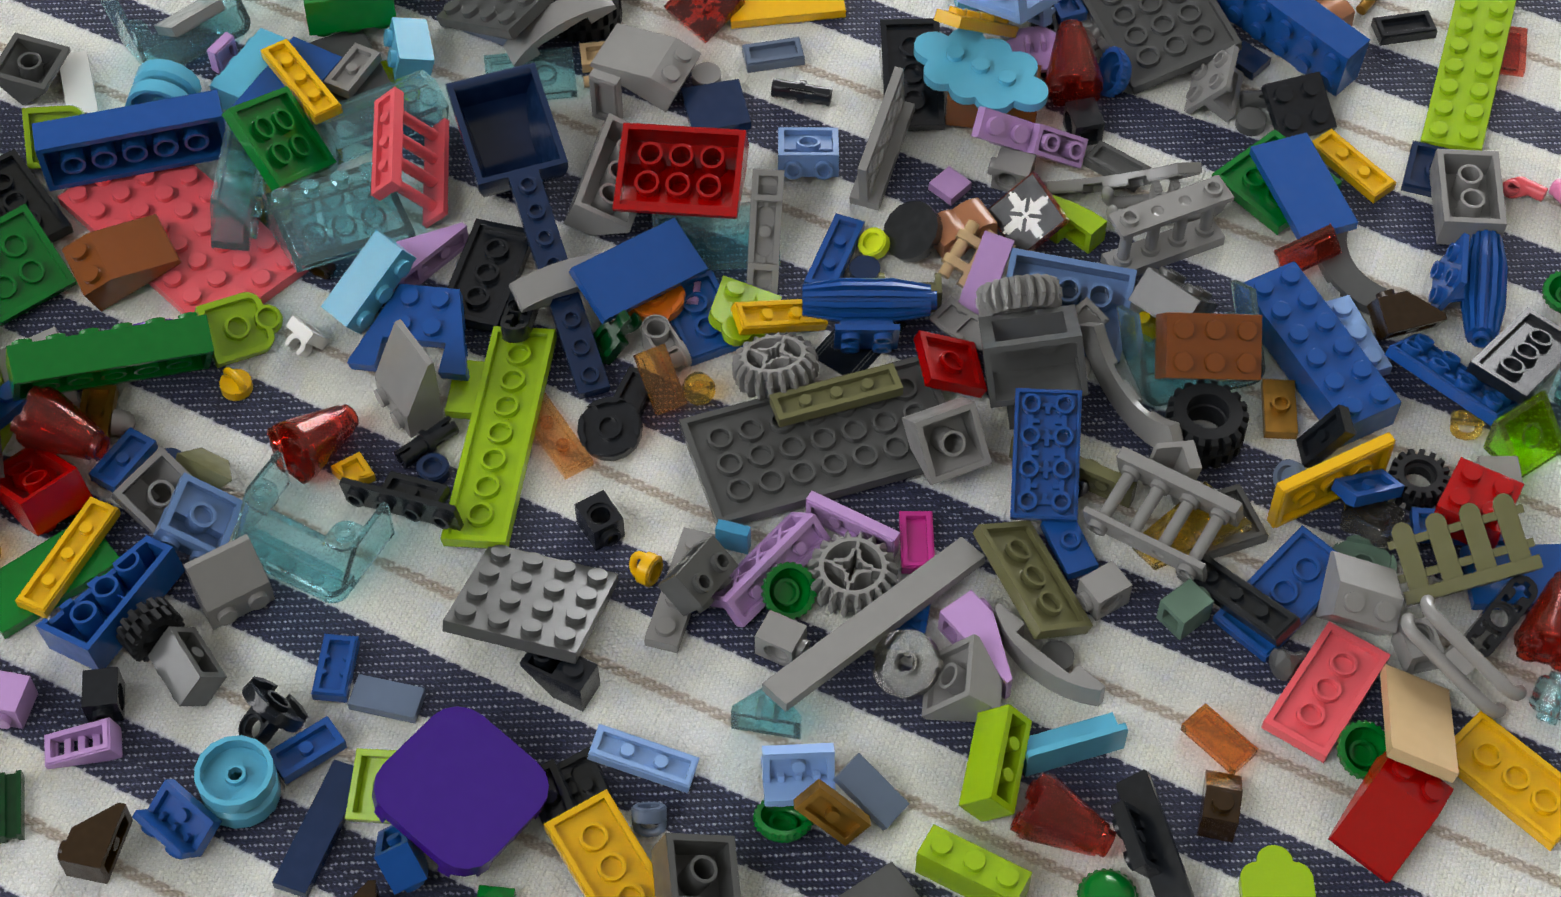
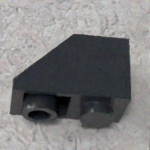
(564, 680)

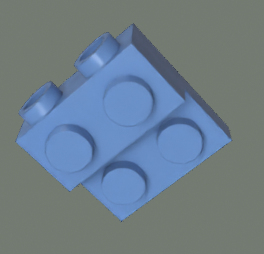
(808, 152)
(197, 517)

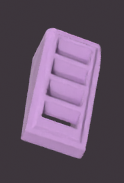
(106, 744)

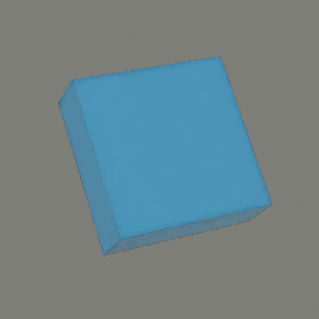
(733, 536)

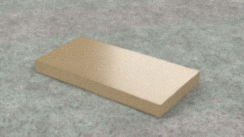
(1418, 723)

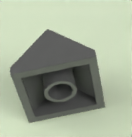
(30, 66)

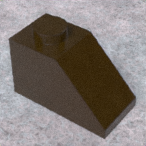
(1402, 314)
(1220, 806)
(95, 844)

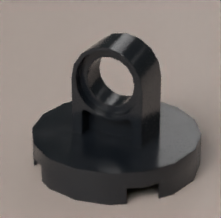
(270, 709)

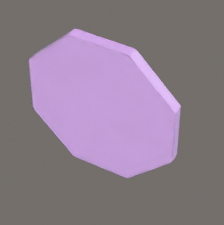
(1035, 41)

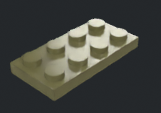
(1032, 579)

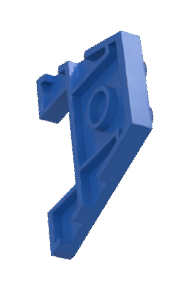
(432, 317)

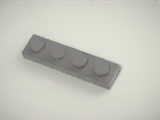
(667, 623)

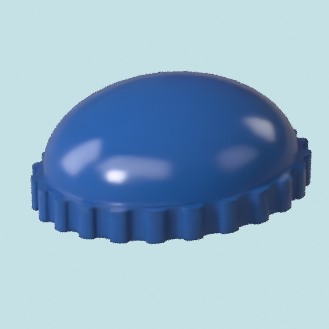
(1115, 70)

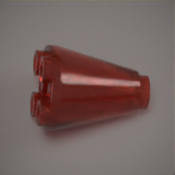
(1073, 66)
(58, 426)
(312, 439)
(1540, 631)
(1061, 819)

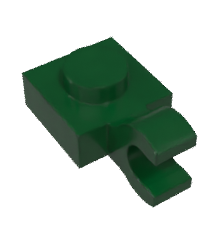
(611, 335)

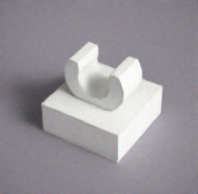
(306, 334)

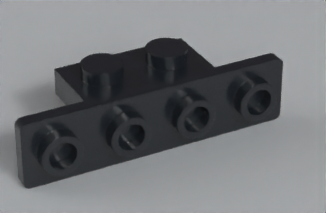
(407, 497)
(1148, 837)

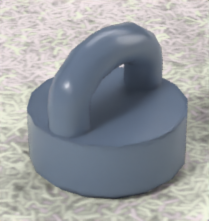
(1286, 469)
(649, 814)

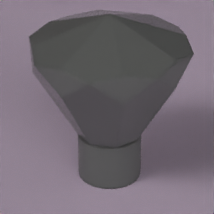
(1285, 663)

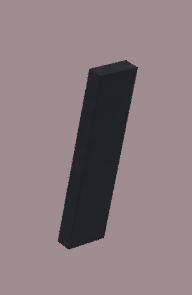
(1247, 603)

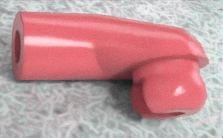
(1522, 186)

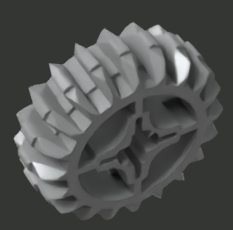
(1018, 294)
(774, 365)
(836, 563)

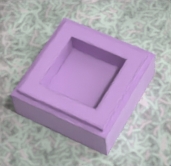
(221, 52)
(950, 185)

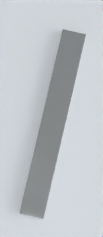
(872, 624)

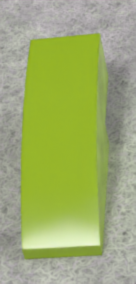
(1084, 229)

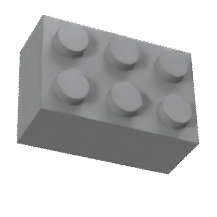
(1466, 193)

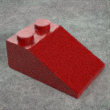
(41, 489)
(1389, 815)

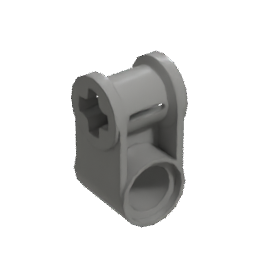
(676, 348)

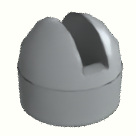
(121, 422)

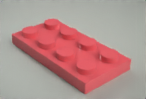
(1325, 691)

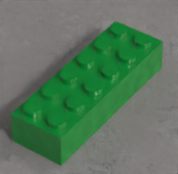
(110, 355)

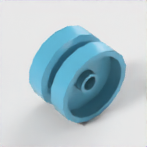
(162, 80)
(238, 781)

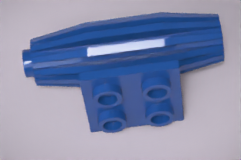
(1478, 279)
(867, 309)

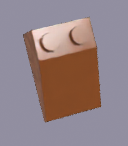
(120, 259)

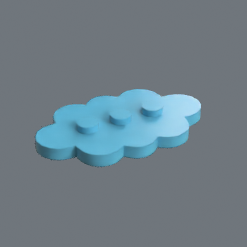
(980, 71)

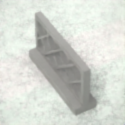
(883, 145)

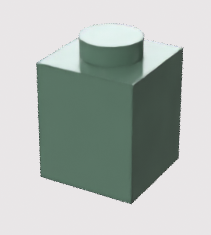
(1185, 609)

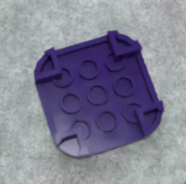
(460, 791)

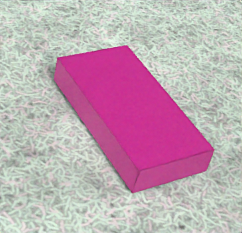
(915, 539)

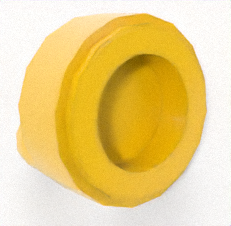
(235, 384)
(648, 568)

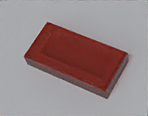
(1515, 52)
(1310, 249)

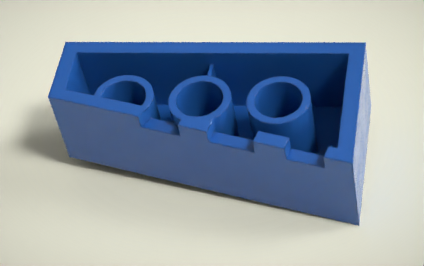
(89, 623)

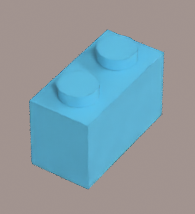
(408, 46)

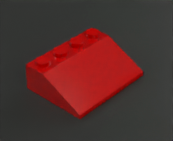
(681, 170)

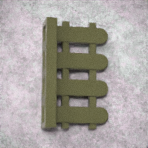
(1479, 545)

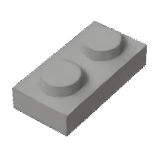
(352, 70)

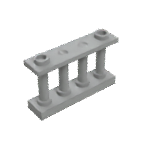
(1174, 244)
(1164, 482)

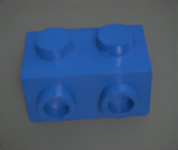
(178, 821)

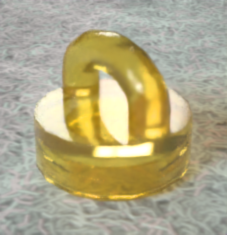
(698, 388)
(1464, 417)

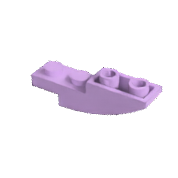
(1029, 137)

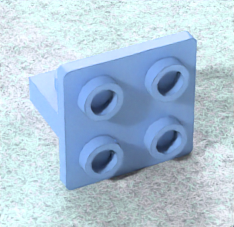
(793, 768)

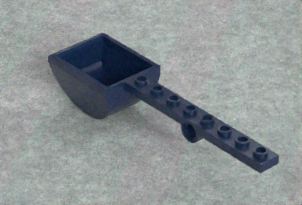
(516, 149)

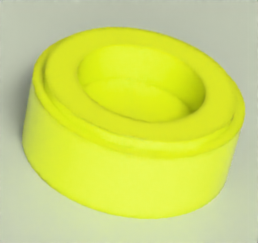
(874, 243)

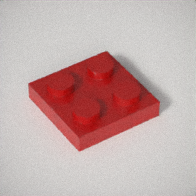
(950, 364)

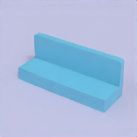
(1074, 743)

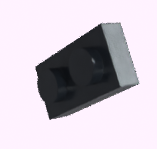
(1325, 436)

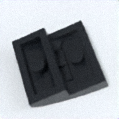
(571, 783)

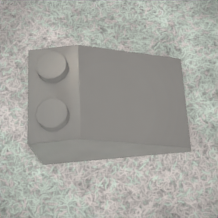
(647, 63)
(408, 383)

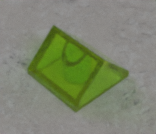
(1526, 432)

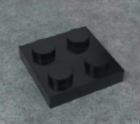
(1299, 105)

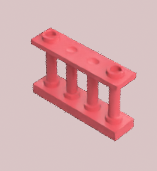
(389, 160)

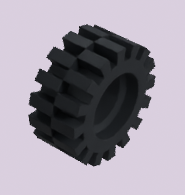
(1423, 466)
(146, 626)

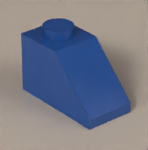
(400, 861)

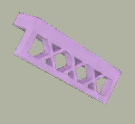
(788, 542)

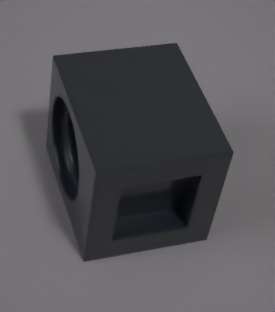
(1084, 119)
(599, 509)
(103, 694)

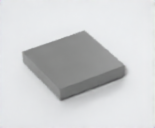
(189, 17)

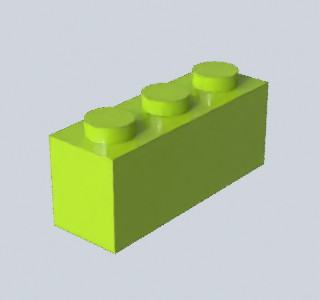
(995, 763)
(969, 867)

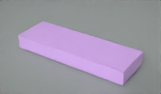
(987, 266)
(841, 518)

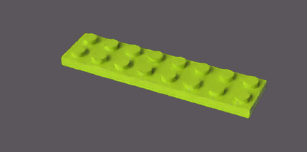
(1468, 74)
(500, 439)

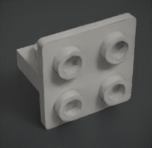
(1216, 85)

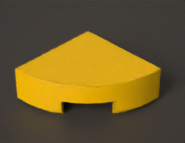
(354, 468)

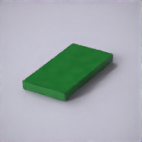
(18, 573)

